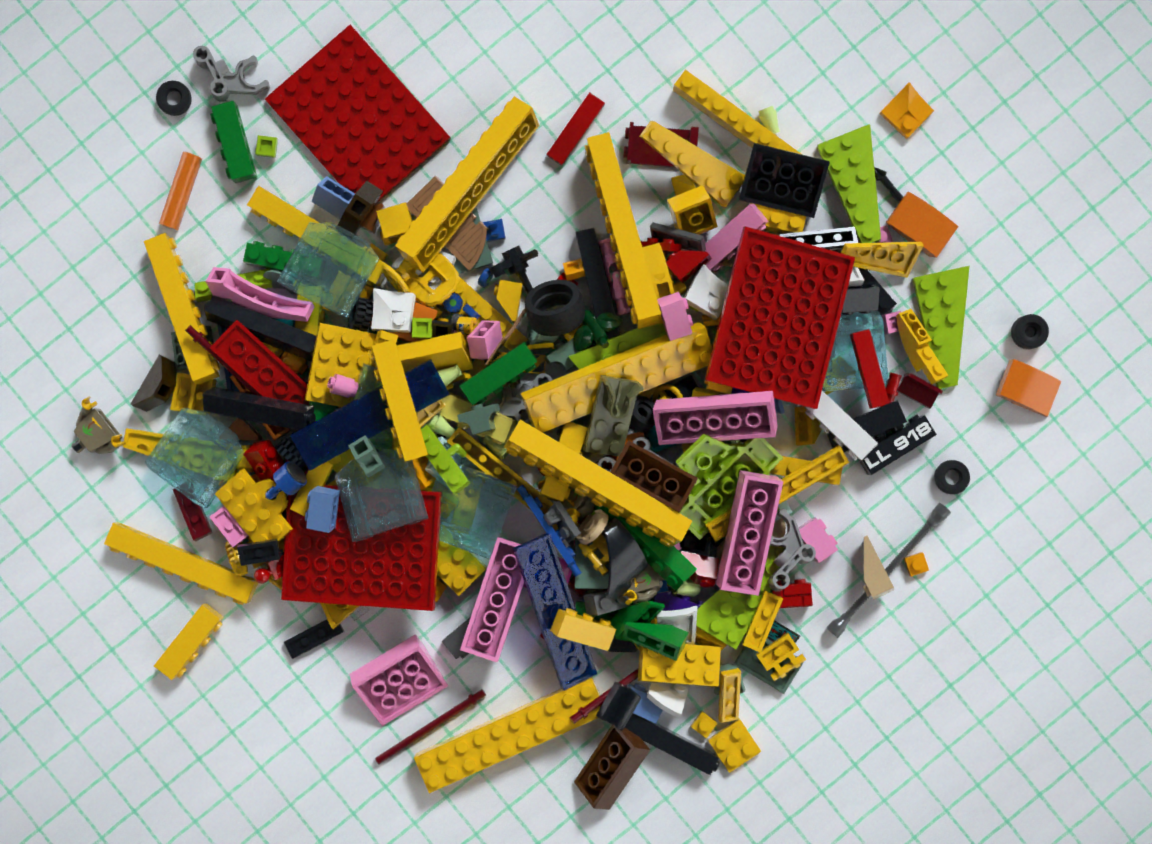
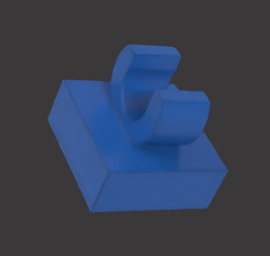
(495, 231)

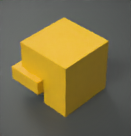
(394, 222)

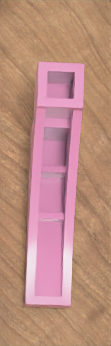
(229, 285)

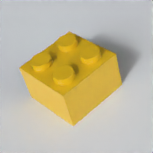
(693, 211)

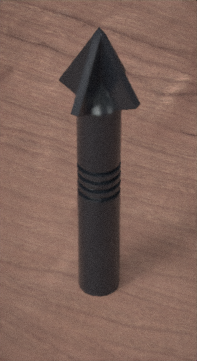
(881, 175)

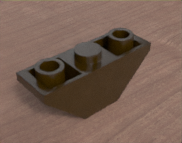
(360, 207)
(157, 385)

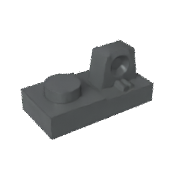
(558, 515)

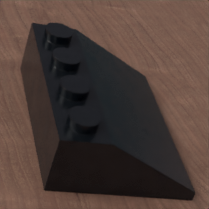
(784, 180)

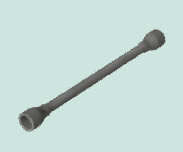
(938, 515)

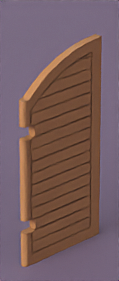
(467, 241)

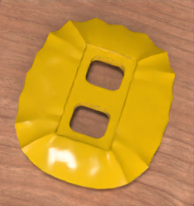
(440, 268)

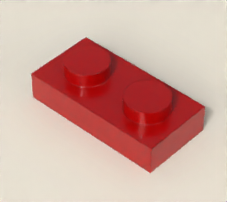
(667, 245)

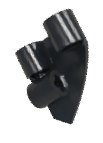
(625, 558)

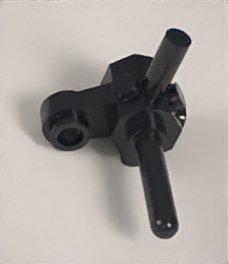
(516, 263)

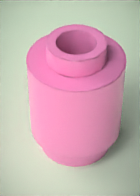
(342, 386)

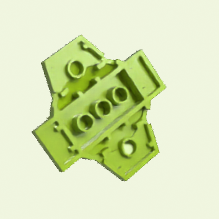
(717, 472)

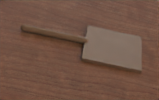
(493, 355)

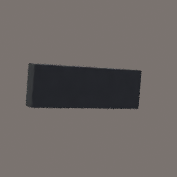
(311, 638)

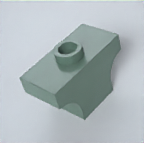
(561, 354)
(480, 418)
(366, 456)

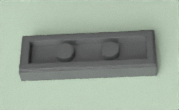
(688, 240)

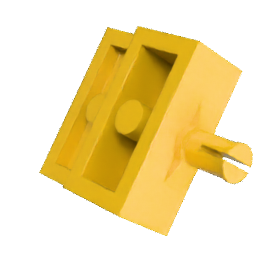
(189, 394)

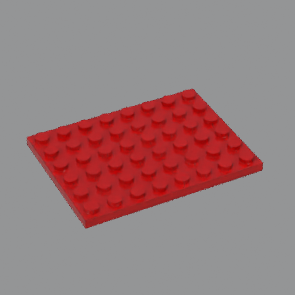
(357, 115)
(780, 317)
(380, 571)

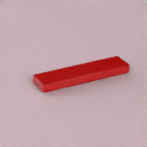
(575, 129)
(869, 368)

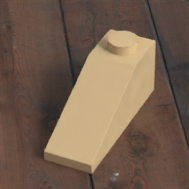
(875, 576)

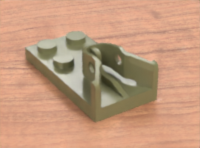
(611, 415)

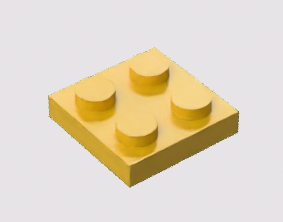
(734, 745)

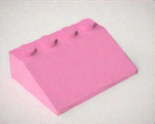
(398, 680)

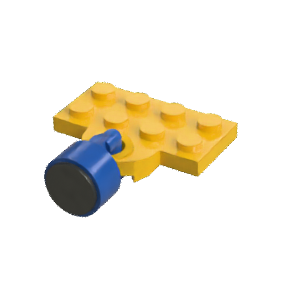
(260, 504)

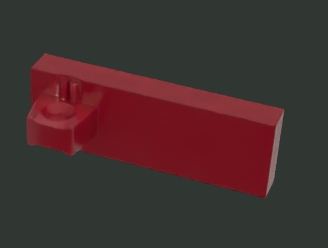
(194, 517)

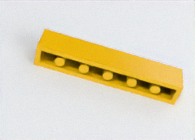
(398, 399)

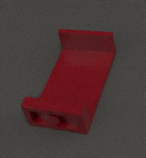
(643, 154)

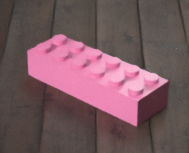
(717, 416)
(749, 532)
(495, 603)

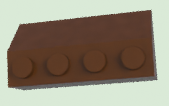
(654, 476)
(611, 767)

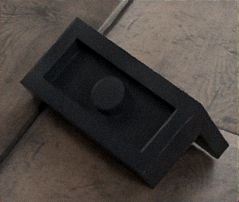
(259, 552)
(619, 705)

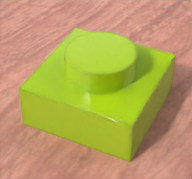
(266, 146)
(422, 328)

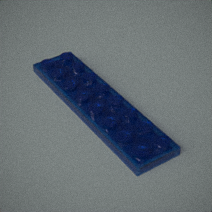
(363, 417)
(548, 593)

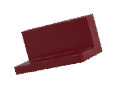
(918, 390)

